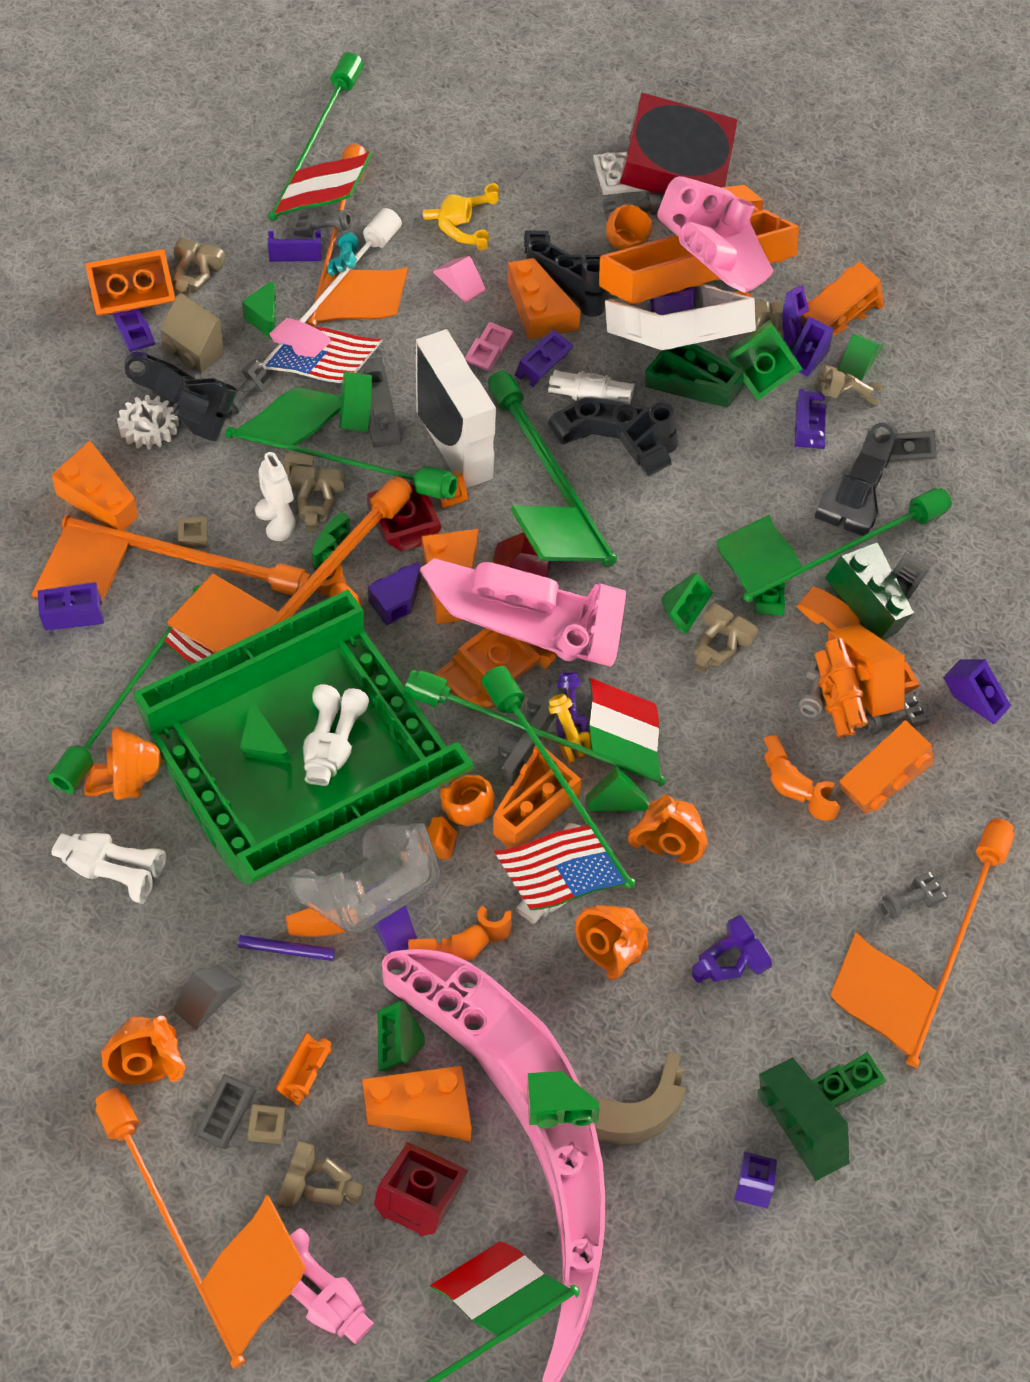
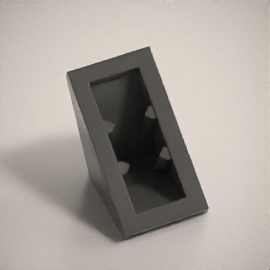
(205, 994)

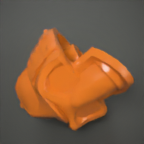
(128, 767)
(671, 828)
(611, 937)
(143, 1052)

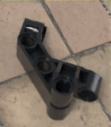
(573, 273)
(195, 401)
(646, 435)
(855, 491)

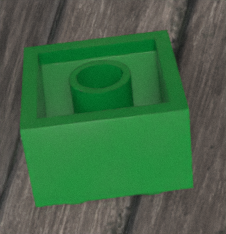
(764, 360)

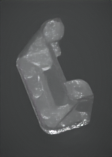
(393, 872)

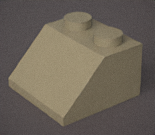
(192, 334)

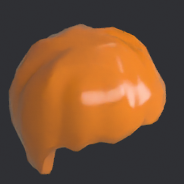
(628, 227)
(468, 800)

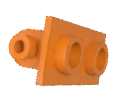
(303, 1068)

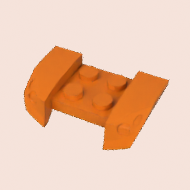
(484, 653)

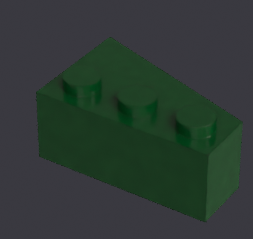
(695, 375)
(871, 590)
(806, 1117)

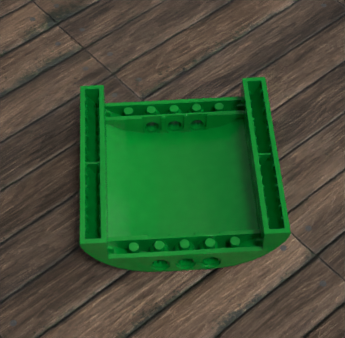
(264, 810)

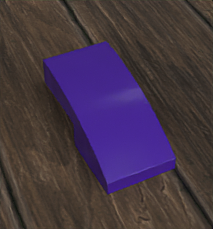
(794, 306)
(134, 329)

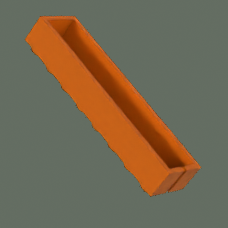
(668, 267)

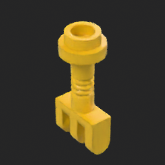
(560, 704)

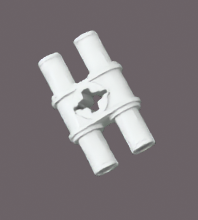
(590, 386)

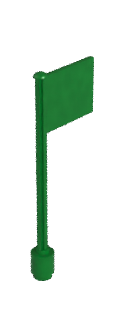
(552, 531)

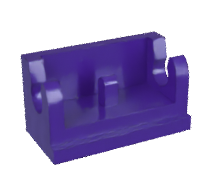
(294, 249)
(543, 357)
(810, 420)
(70, 606)

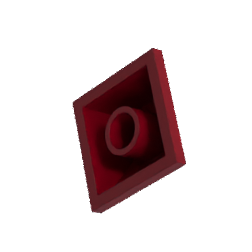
(520, 555)

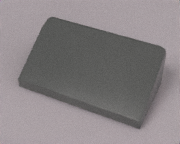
(912, 446)

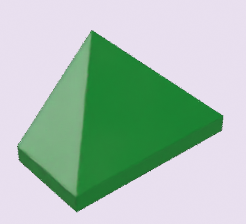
(686, 601)
(397, 1036)

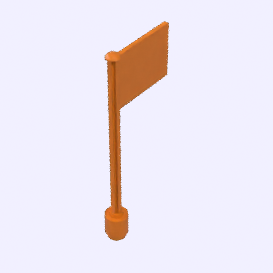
(95, 553)
(224, 614)

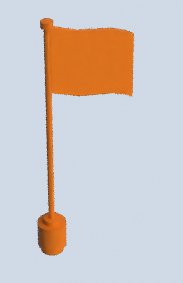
(360, 292)
(893, 996)
(249, 1274)

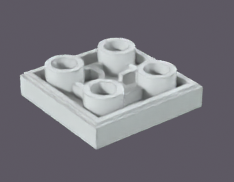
(609, 171)

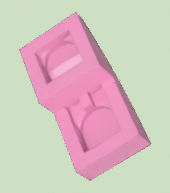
(303, 337)
(489, 347)

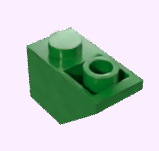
(559, 1100)

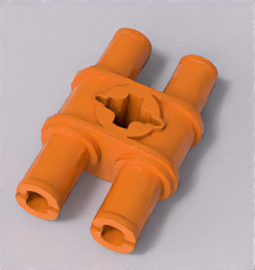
(840, 688)

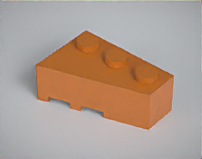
(846, 298)
(540, 300)

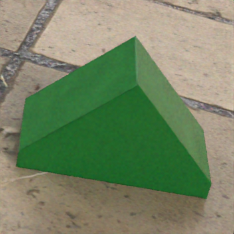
(260, 308)
(859, 356)
(260, 740)
(616, 793)

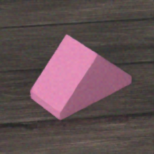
(461, 278)

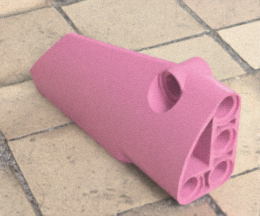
(716, 232)
(532, 608)

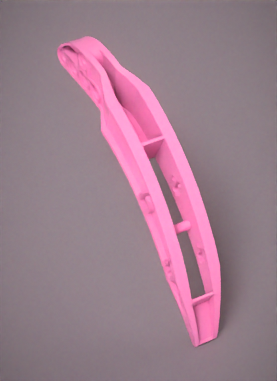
(508, 1049)

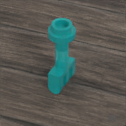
(347, 244)

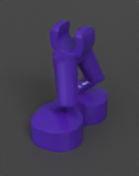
(744, 940)

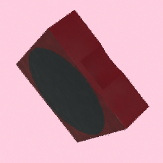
(676, 142)

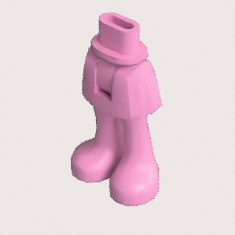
(337, 1305)

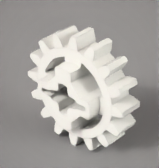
(147, 422)

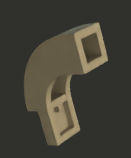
(641, 1121)

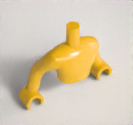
(458, 210)

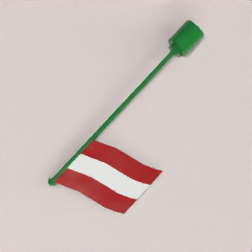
(329, 180)

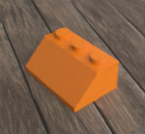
(130, 282)

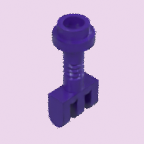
(568, 682)

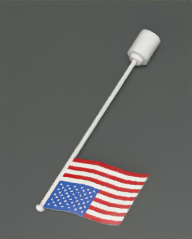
(345, 350)

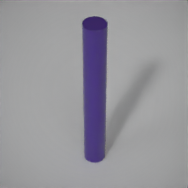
(285, 947)

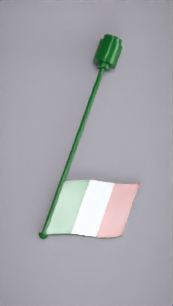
(620, 723)
(500, 1294)

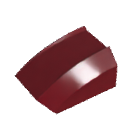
(410, 523)
(419, 1189)

